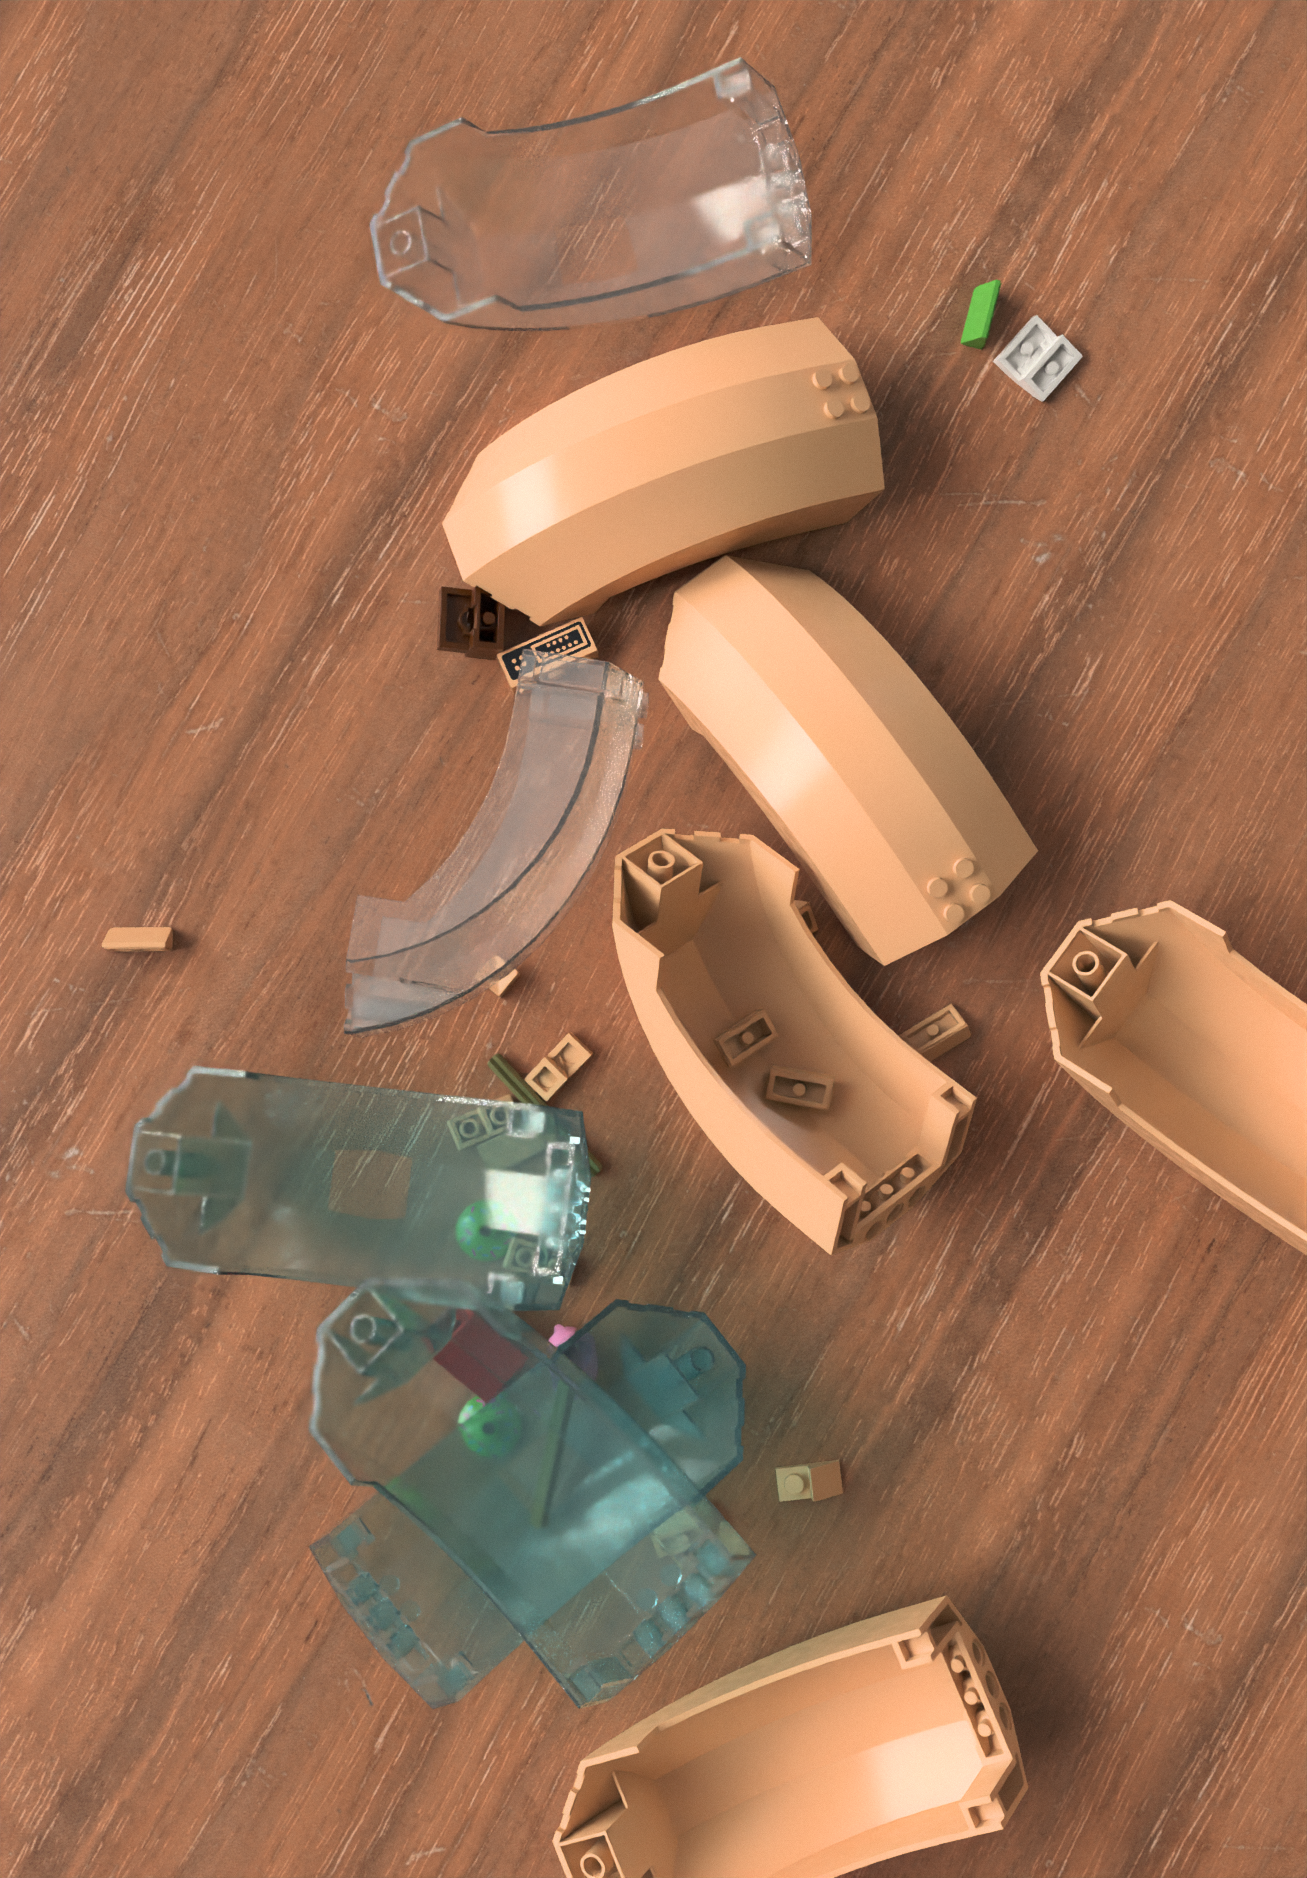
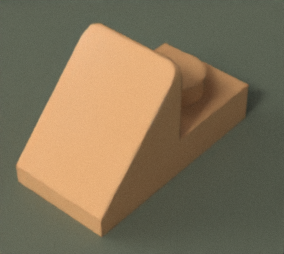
(809, 1480)

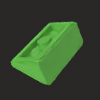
(980, 314)

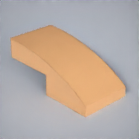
(558, 1066)

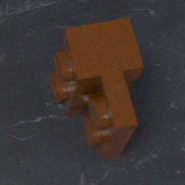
(470, 623)

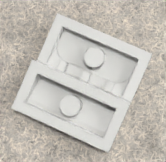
(1038, 358)

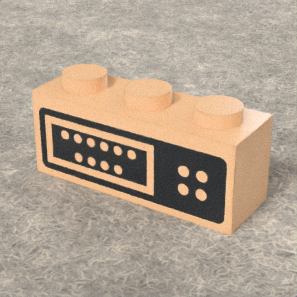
(568, 640)

